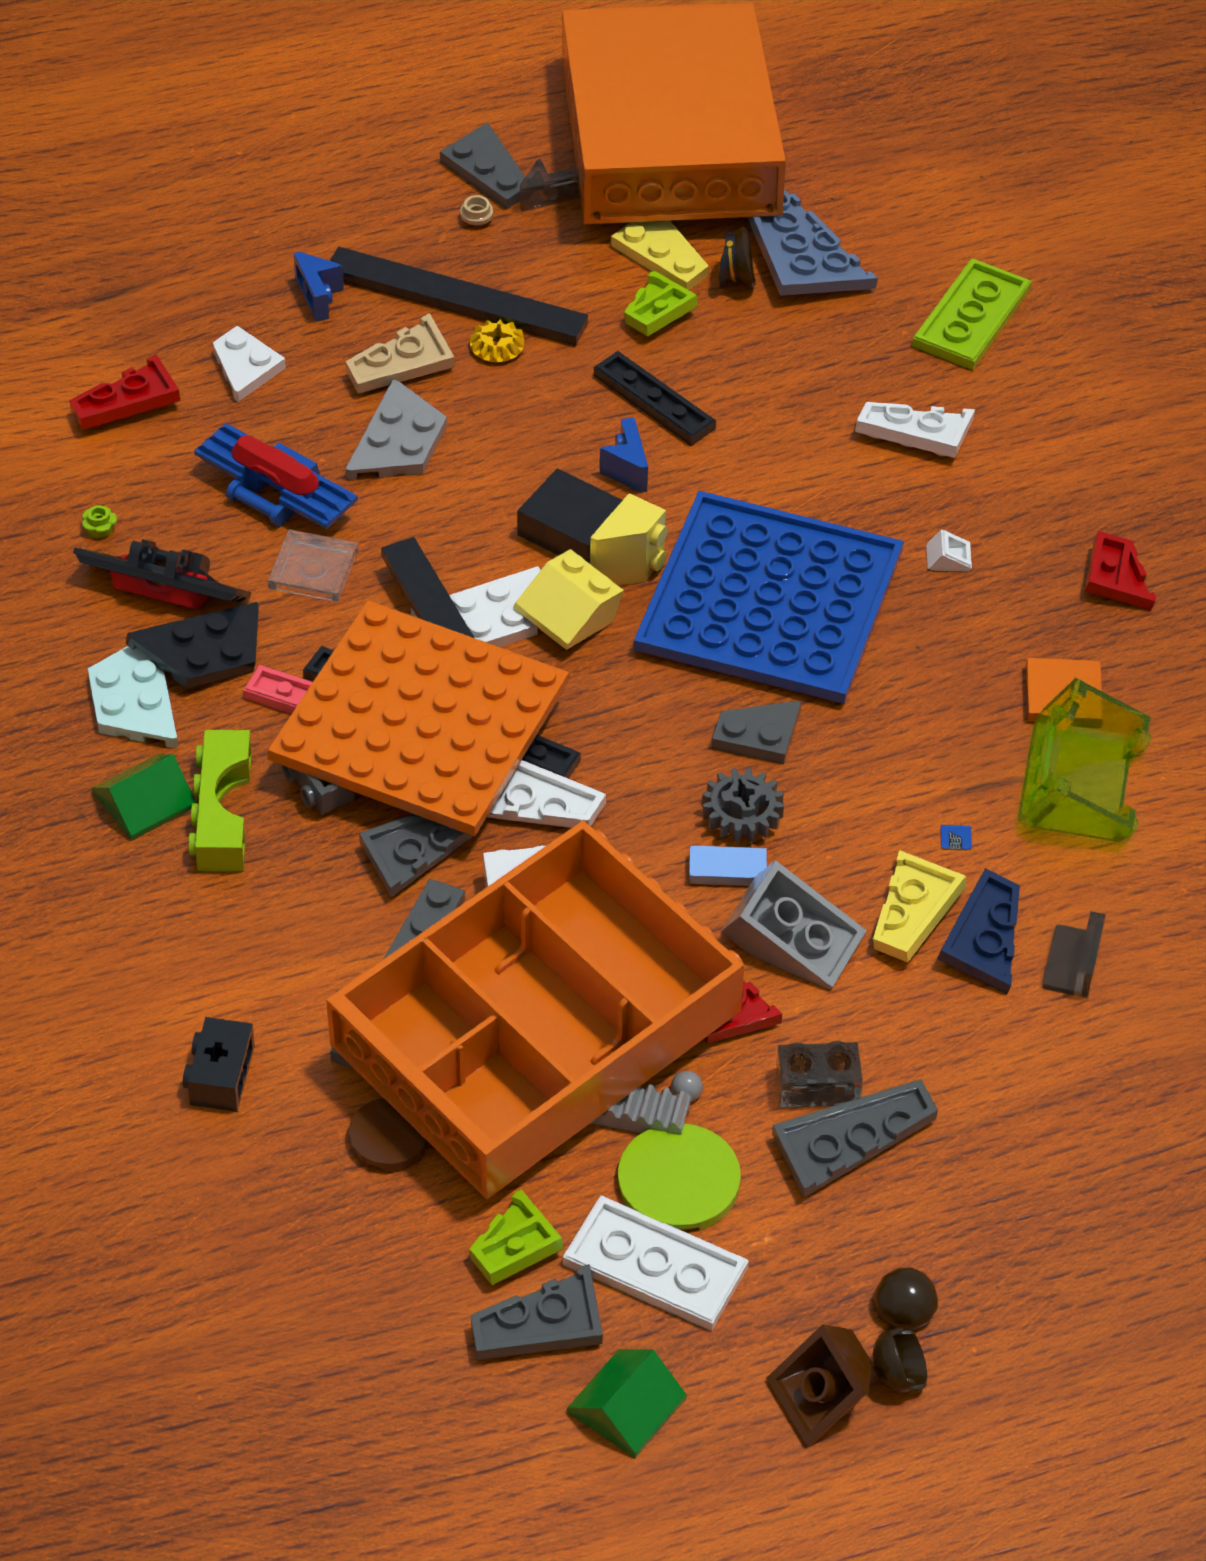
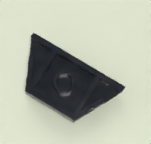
(203, 646)

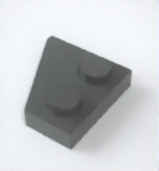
(758, 730)

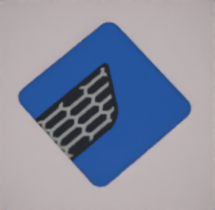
(956, 837)

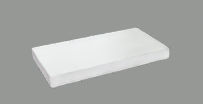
(656, 1262)

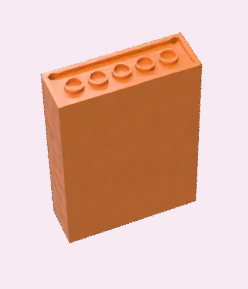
(671, 113)
(535, 1007)

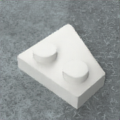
(246, 361)

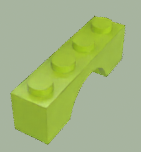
(220, 834)

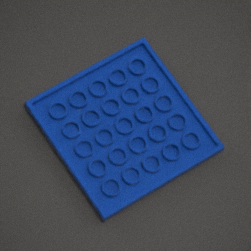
(769, 596)

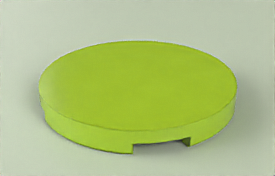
(680, 1177)

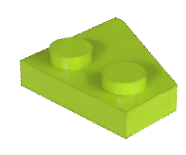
(658, 304)
(515, 1241)

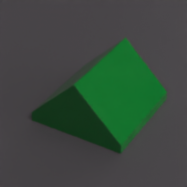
(146, 795)
(629, 1399)

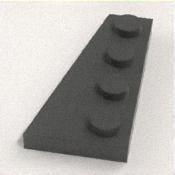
(846, 1135)

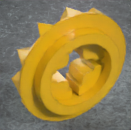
(507, 348)

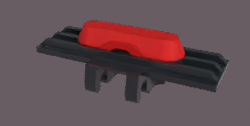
(183, 577)

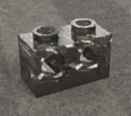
(818, 1080)

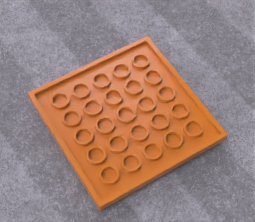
(419, 717)

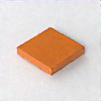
(1050, 676)

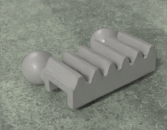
(654, 1109)

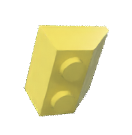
(630, 542)
(569, 600)

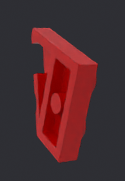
(1117, 572)

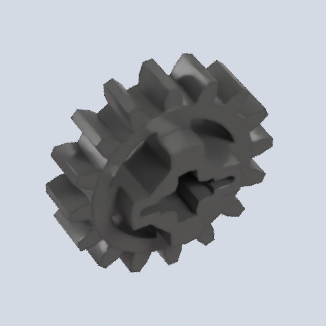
(742, 805)

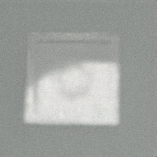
(313, 565)

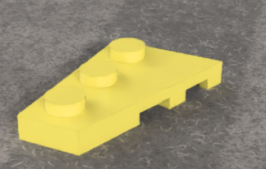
(662, 249)
(915, 904)

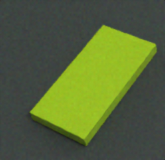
(971, 314)

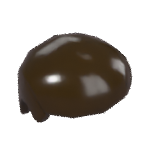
(906, 1298)
(899, 1361)

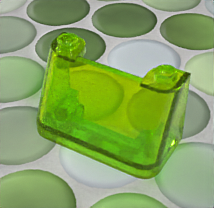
(1082, 764)

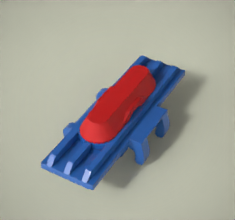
(295, 476)

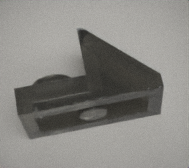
(546, 189)

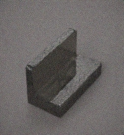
(1074, 957)

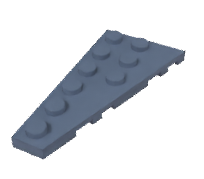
(806, 253)

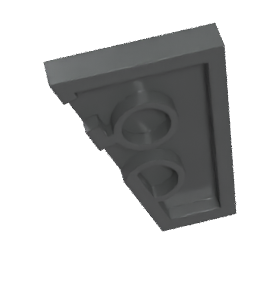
(486, 165)
(408, 848)
(547, 1320)

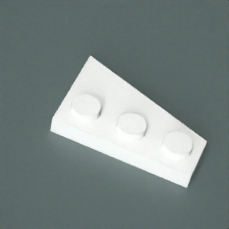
(924, 430)
(546, 799)

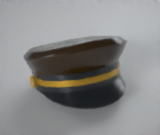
(737, 259)

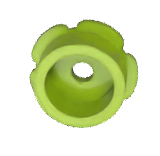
(99, 521)

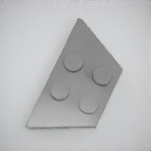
(399, 436)

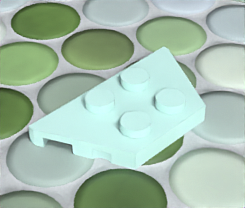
(132, 698)

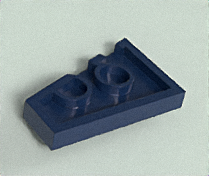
(985, 932)

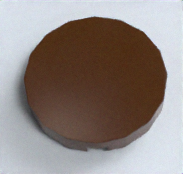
(385, 1138)

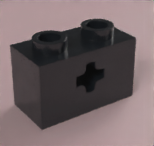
(219, 1064)

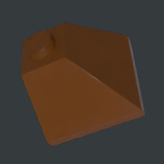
(822, 1380)

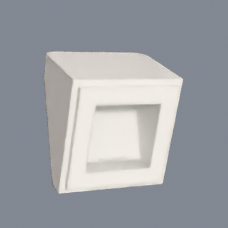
(948, 553)

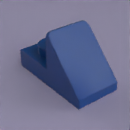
(317, 282)
(626, 458)

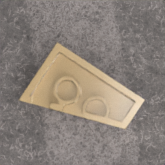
(406, 357)

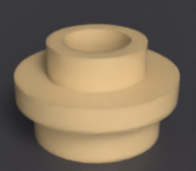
(476, 210)

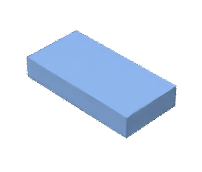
(725, 865)

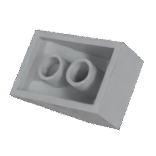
(793, 927)

